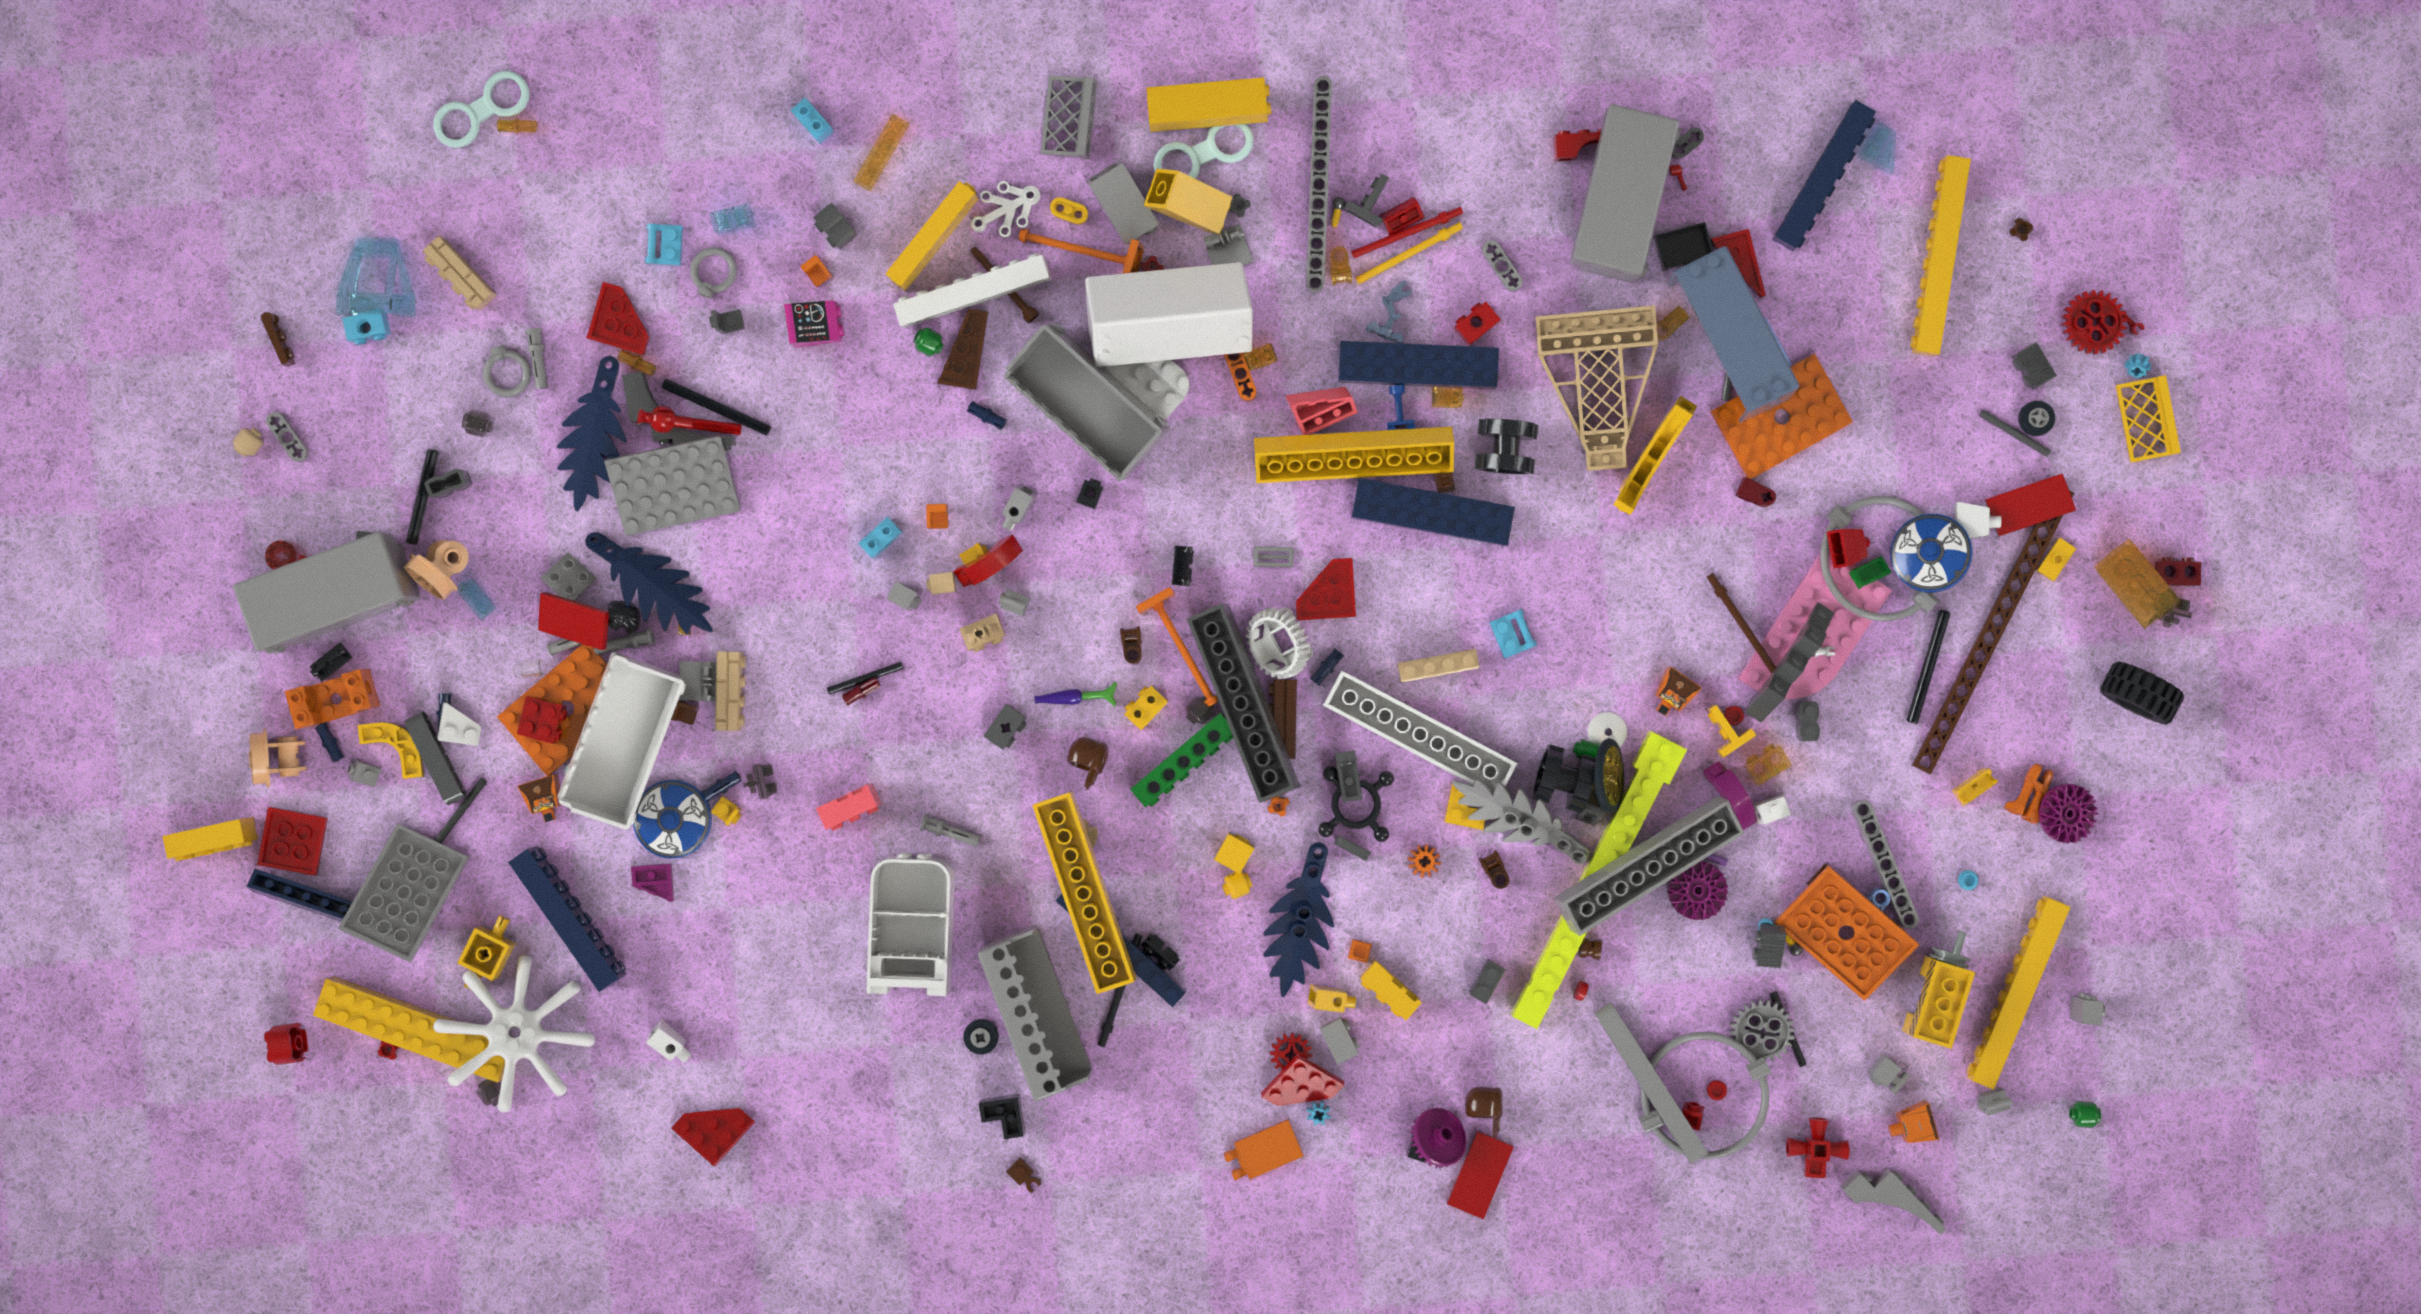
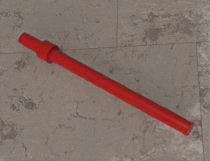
(1443, 217)

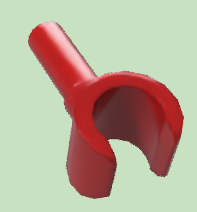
(1677, 170)
(2132, 325)

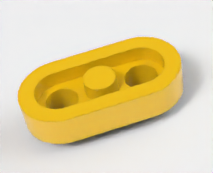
(1069, 211)

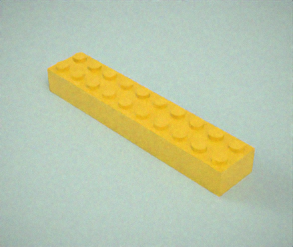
(1354, 454)
(1084, 892)
(401, 1025)

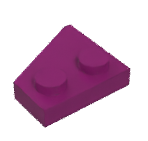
(654, 879)

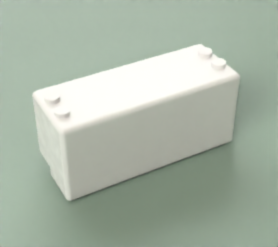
(1169, 314)
(620, 740)

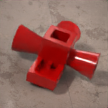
(1817, 1148)

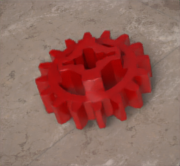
(1291, 1042)

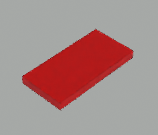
(2031, 504)
(573, 621)
(1480, 1175)

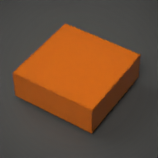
(1359, 951)

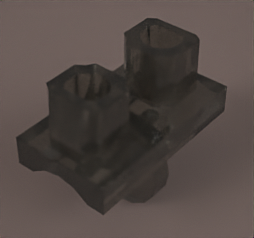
(2182, 611)
(764, 790)

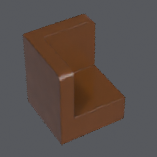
(685, 712)

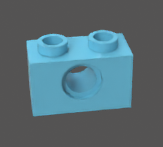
(812, 120)
(355, 325)
(880, 537)

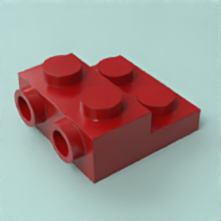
(542, 720)

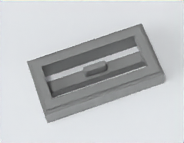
(1260, 564)

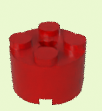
(286, 1044)

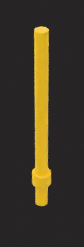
(1443, 235)

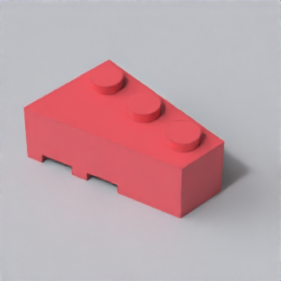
(1320, 408)
(849, 807)

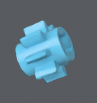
(2138, 365)
(1318, 1119)

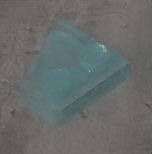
(1880, 148)

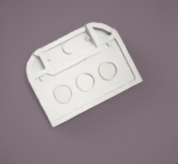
(1156, 383)

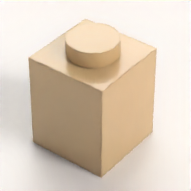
(941, 583)

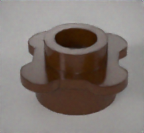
(2019, 223)

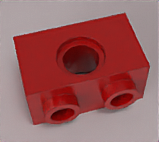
(1488, 320)

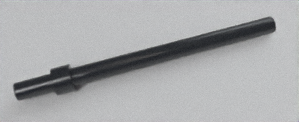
(1107, 1026)

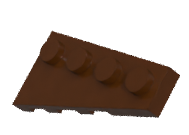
(966, 353)

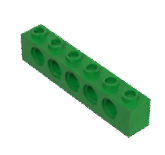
(1141, 789)

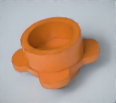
(1279, 810)

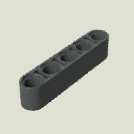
(434, 758)

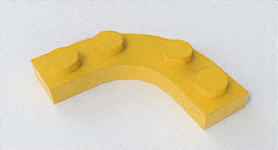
(400, 739)

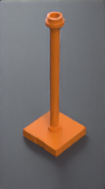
(1130, 262)
(1157, 604)

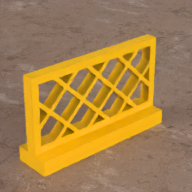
(2166, 417)

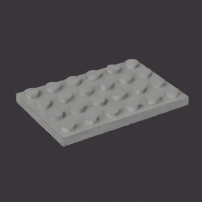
(673, 485)
(403, 893)

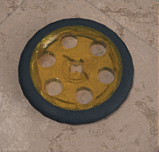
(1609, 775)

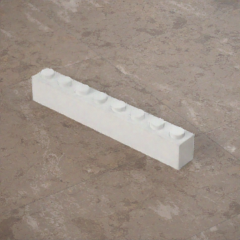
(972, 291)

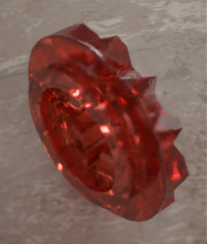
(277, 547)

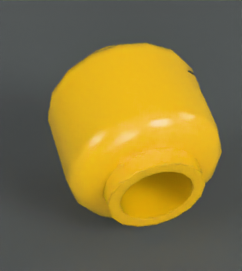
(1236, 885)

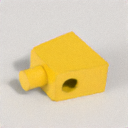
(1322, 999)

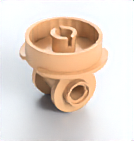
(435, 570)
(259, 757)

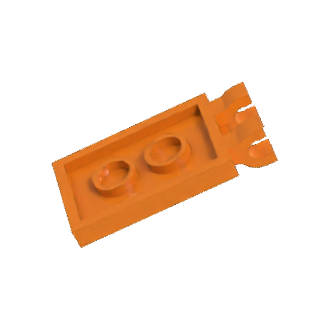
(1264, 1150)

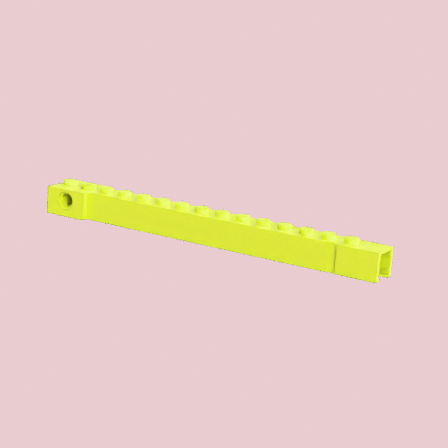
(1654, 765)

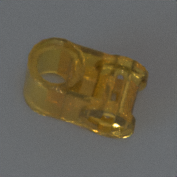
(1340, 267)

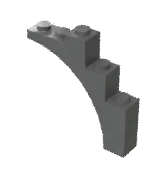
(640, 397)
(1792, 665)

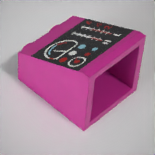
(813, 323)

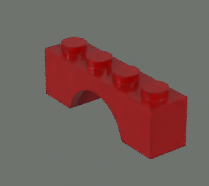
(1568, 144)

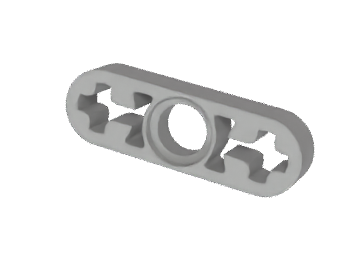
(1515, 275)
(275, 428)

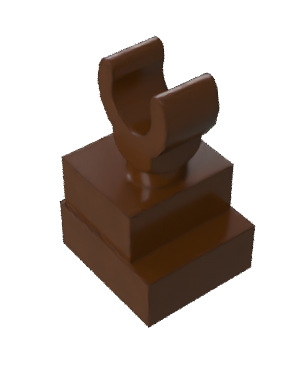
(1444, 482)

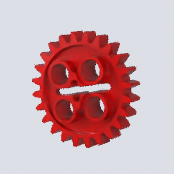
(2105, 308)

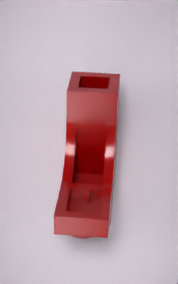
(990, 562)

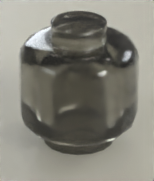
(477, 423)
(1198, 710)
(489, 1092)

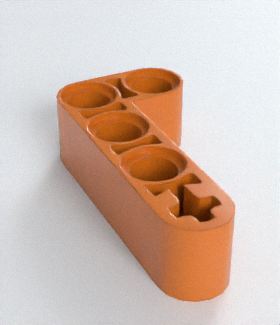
(1237, 364)

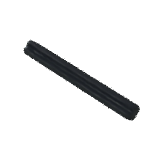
(421, 497)

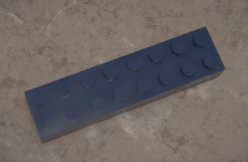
(1418, 365)
(1433, 512)
(568, 918)

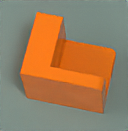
(816, 270)
(937, 516)

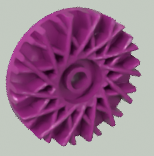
(2067, 813)
(1706, 903)
(1439, 1137)

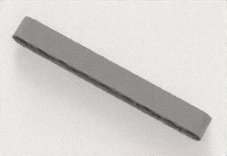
(1651, 1083)

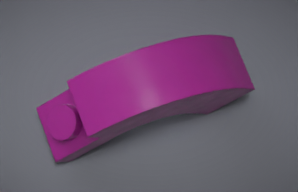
(1731, 789)

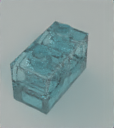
(732, 219)

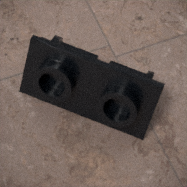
(1181, 572)
(330, 662)
(1166, 959)

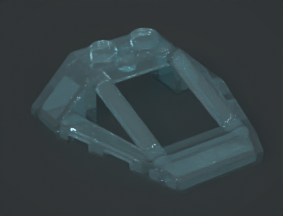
(376, 303)

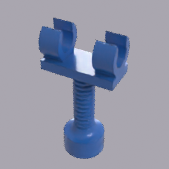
(1397, 392)

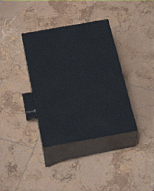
(1682, 246)

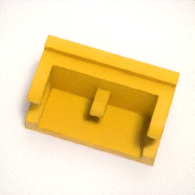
(1974, 786)

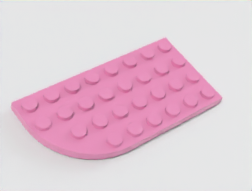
(1842, 633)

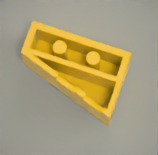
(1390, 990)

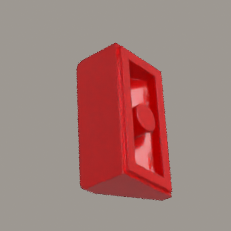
(1402, 216)

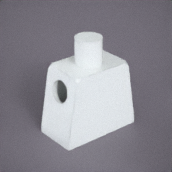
(1976, 519)
(1771, 809)
(664, 1035)

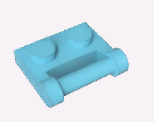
(670, 244)
(1507, 637)

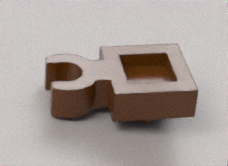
(1021, 1172)

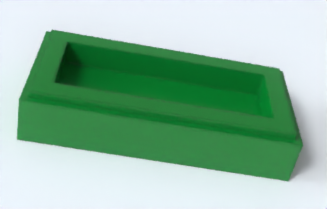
(1870, 572)

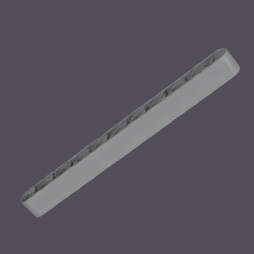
(1319, 175)

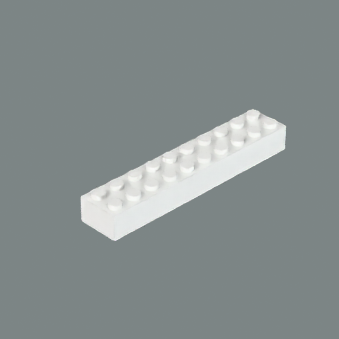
(1418, 732)

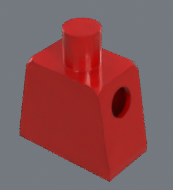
(1847, 546)

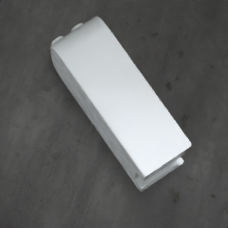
(911, 924)

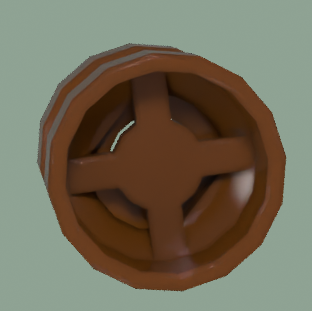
(1590, 948)

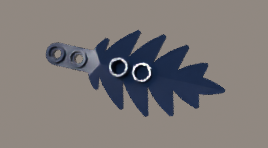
(591, 437)
(652, 584)
(1299, 922)

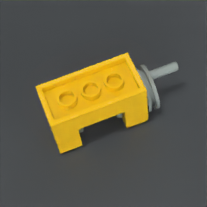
(1942, 996)

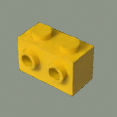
(1145, 707)

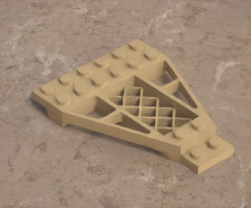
(1599, 332)

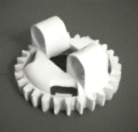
(1267, 649)

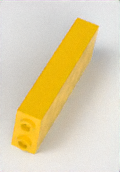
(1208, 104)
(932, 235)

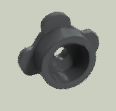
(1237, 199)

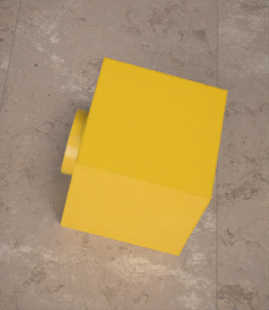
(1234, 852)

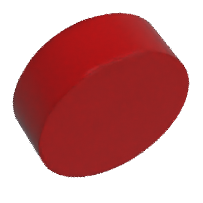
(1734, 715)
(1581, 990)
(1716, 1090)

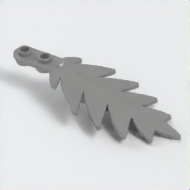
(1519, 816)

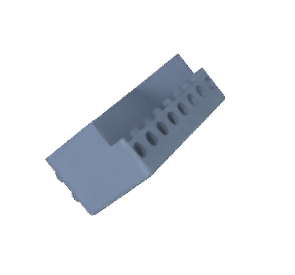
(1737, 331)

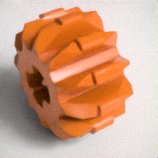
(1428, 866)

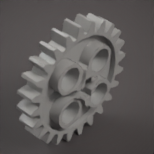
(1766, 1013)

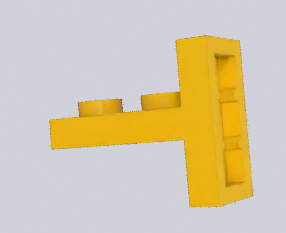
(1727, 732)

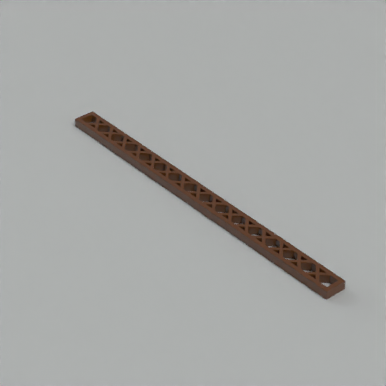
(1987, 653)

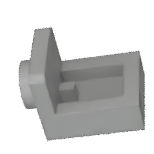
(363, 773)

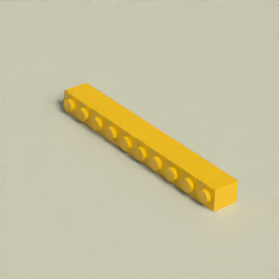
(1940, 256)
(2018, 992)

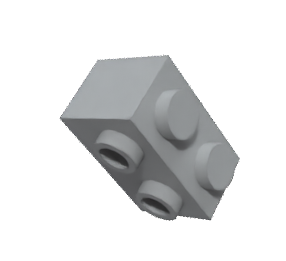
(2087, 1009)

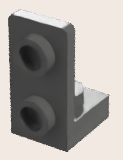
(727, 321)

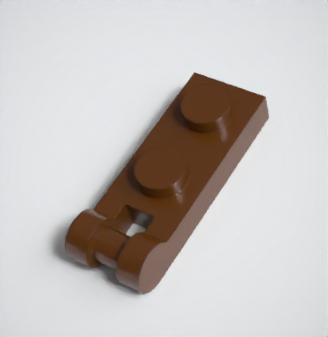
(278, 339)

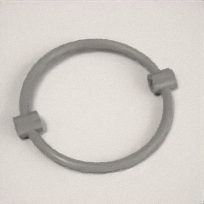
(1841, 517)
(1757, 1069)

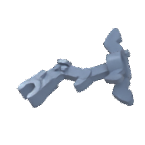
(1385, 332)

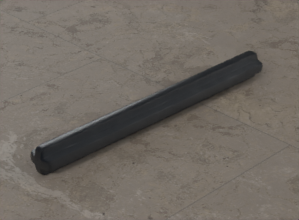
(716, 407)
(1928, 666)

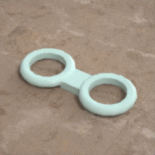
(481, 109)
(1206, 150)

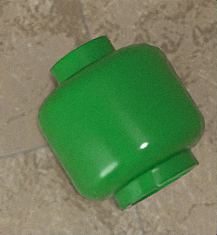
(928, 342)
(2085, 1114)

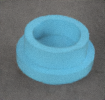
(1968, 880)

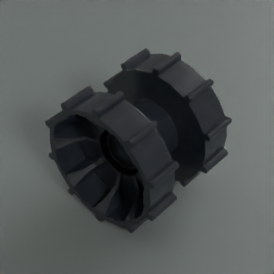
(1506, 445)
(1555, 775)

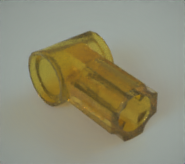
(1672, 322)

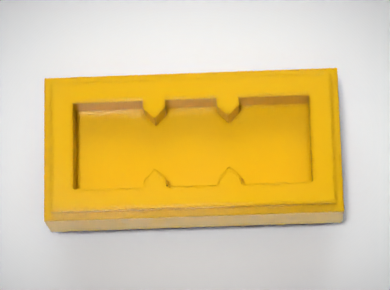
(2056, 559)

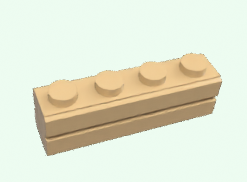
(459, 273)
(1438, 665)
(729, 691)

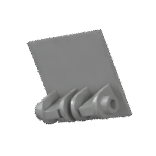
(1228, 247)
(568, 577)
(699, 681)

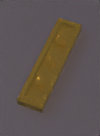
(881, 152)

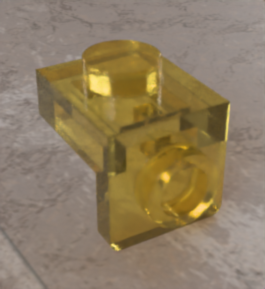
(1260, 357)
(1447, 397)

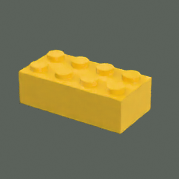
(210, 839)

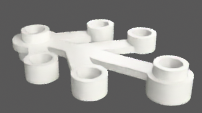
(1008, 207)

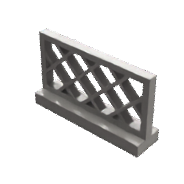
(1085, 114)

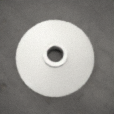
(1606, 720)

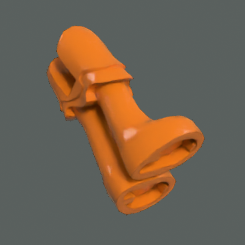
(2039, 790)

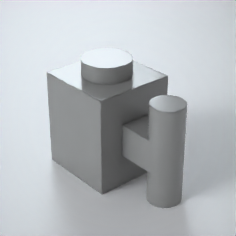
(1014, 602)
(1885, 1072)
(1993, 1101)

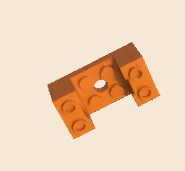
(314, 703)

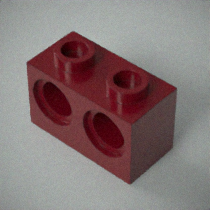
(2177, 575)

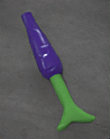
(1075, 696)

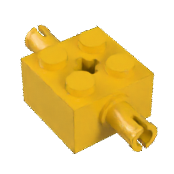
(498, 948)

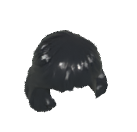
(623, 616)

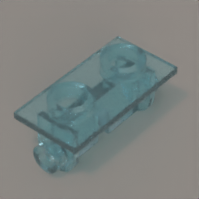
(476, 598)

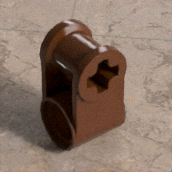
(1131, 643)
(1494, 868)

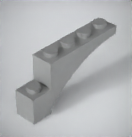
(1890, 1191)

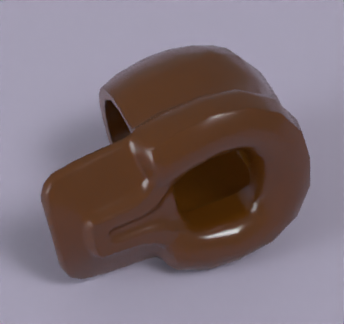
(1089, 756)
(1485, 1103)

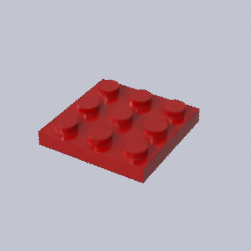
(292, 841)

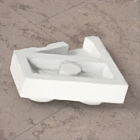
(457, 727)

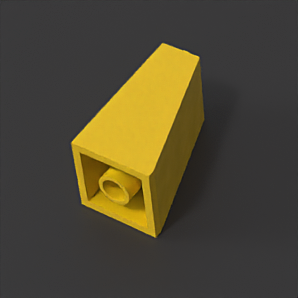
(1188, 200)

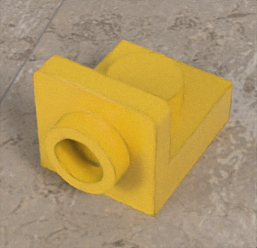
(973, 553)
(727, 811)

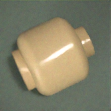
(248, 442)

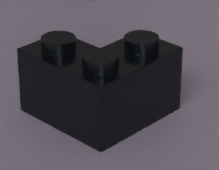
(1006, 1109)

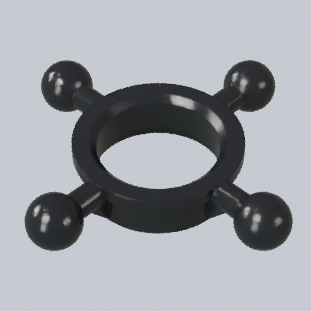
(1381, 833)

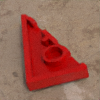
(1743, 253)

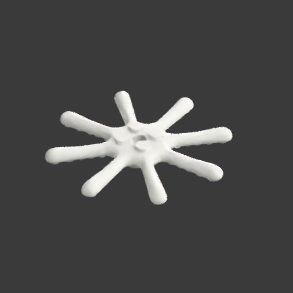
(514, 1048)

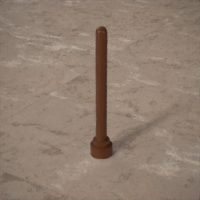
(1029, 313)

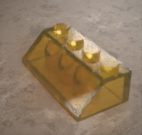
(2137, 584)

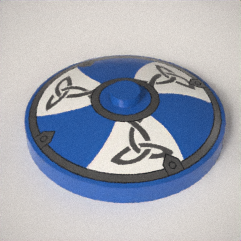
(1931, 553)
(672, 819)

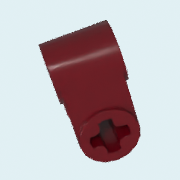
(1751, 492)

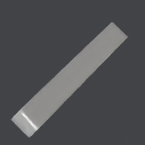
(1892, 869)

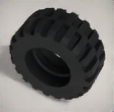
(2142, 692)

